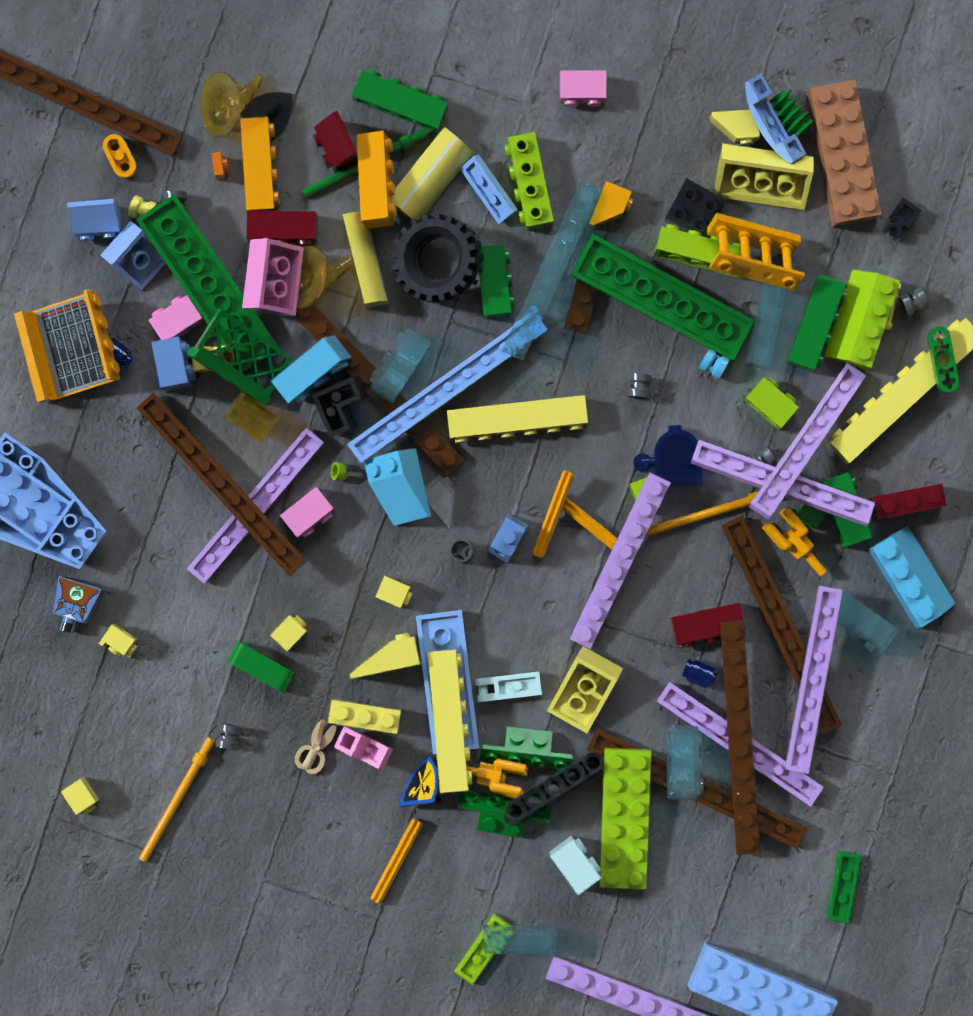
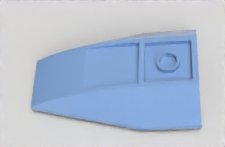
(41, 509)

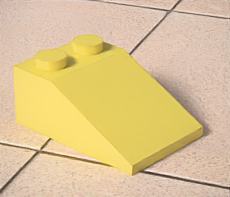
(395, 655)
(585, 689)

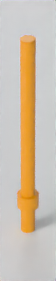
(701, 515)
(199, 759)

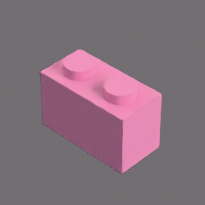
(582, 87)
(176, 318)
(307, 513)

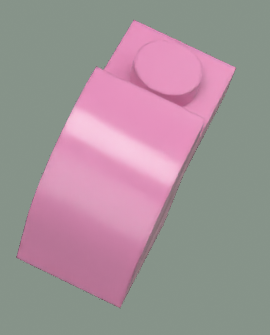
(363, 747)

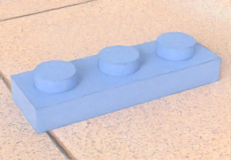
(488, 189)

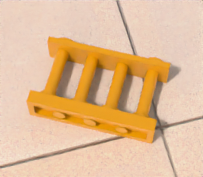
(757, 236)

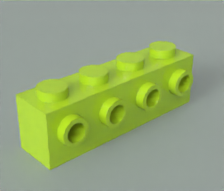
(530, 181)

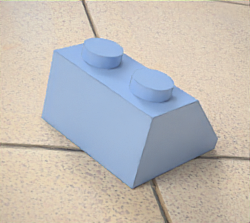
(95, 219)
(134, 256)

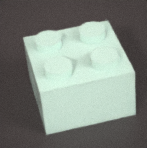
(575, 865)

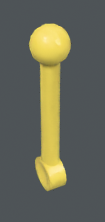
(889, 325)

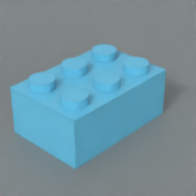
(312, 370)

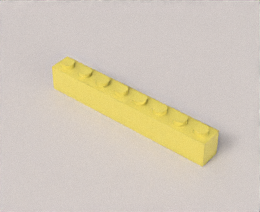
(899, 396)

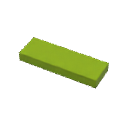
(476, 958)

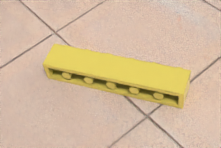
(517, 417)
(448, 721)

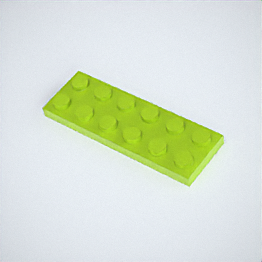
(625, 818)

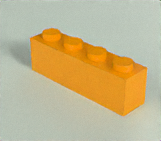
(258, 164)
(375, 179)

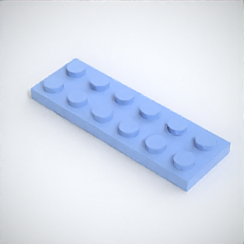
(442, 633)

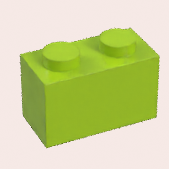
(771, 402)

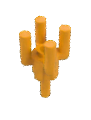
(794, 539)
(496, 774)

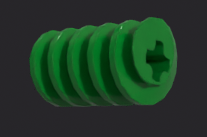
(791, 113)

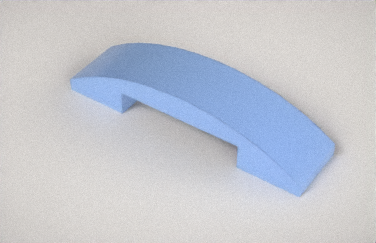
(768, 122)

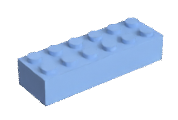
(754, 987)

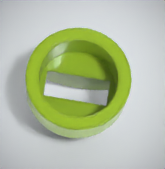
(339, 471)

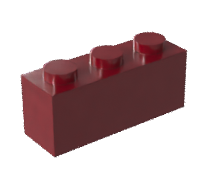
(283, 226)
(908, 501)
(703, 624)

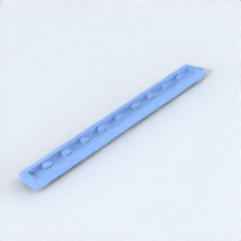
(433, 397)

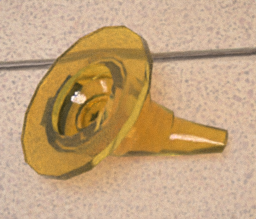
(224, 101)
(318, 275)

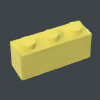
(364, 716)

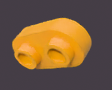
(119, 157)

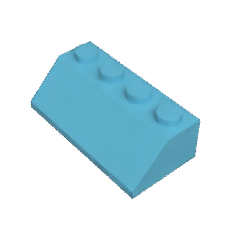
(912, 577)

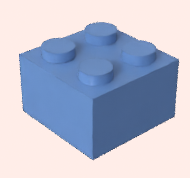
(173, 364)

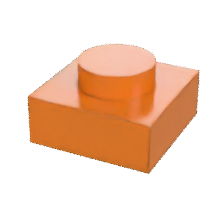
(220, 165)

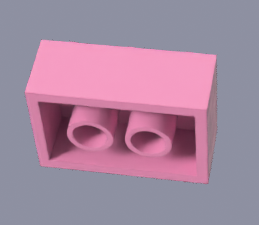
(272, 277)

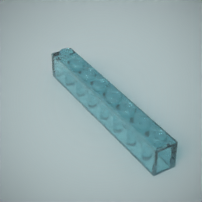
(551, 271)

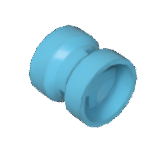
(718, 366)

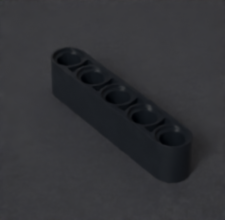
(559, 779)

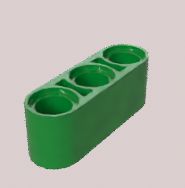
(261, 667)

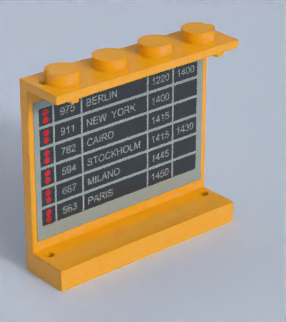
(67, 347)

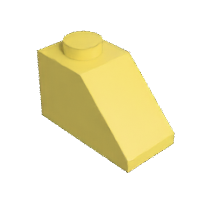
(737, 126)

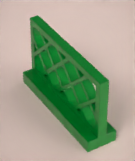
(229, 373)

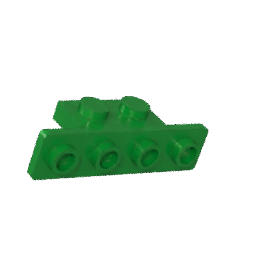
(528, 748)
(492, 813)

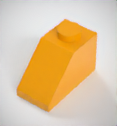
(611, 205)

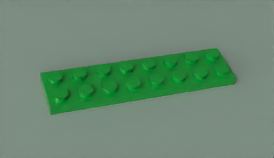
(201, 272)
(662, 297)

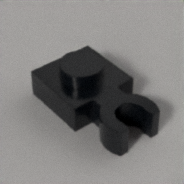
(903, 216)

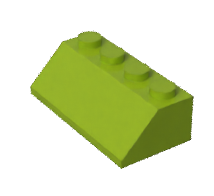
(690, 248)
(862, 319)

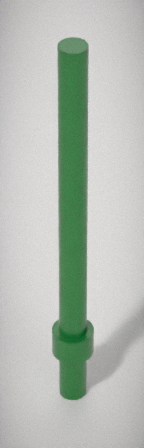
(405, 142)

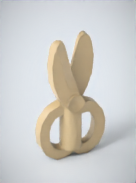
(318, 743)

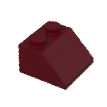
(336, 142)

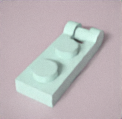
(509, 686)

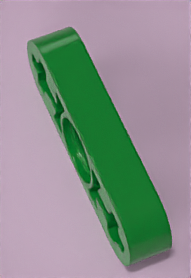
(949, 352)

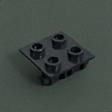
(695, 207)

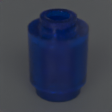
(122, 354)
(699, 673)

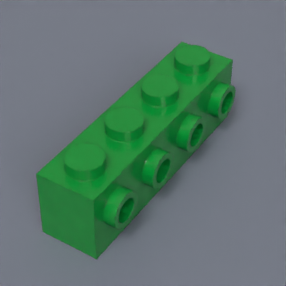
(400, 101)
(816, 322)

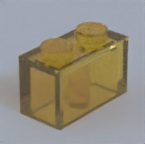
(251, 417)

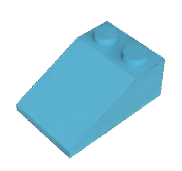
(399, 485)

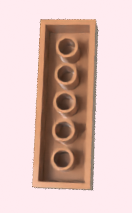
(843, 153)

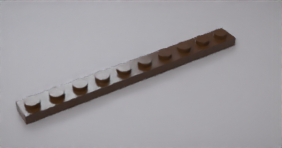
(89, 105)
(422, 433)
(221, 484)
(774, 611)
(739, 737)
(712, 795)

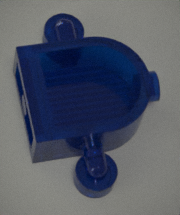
(672, 458)

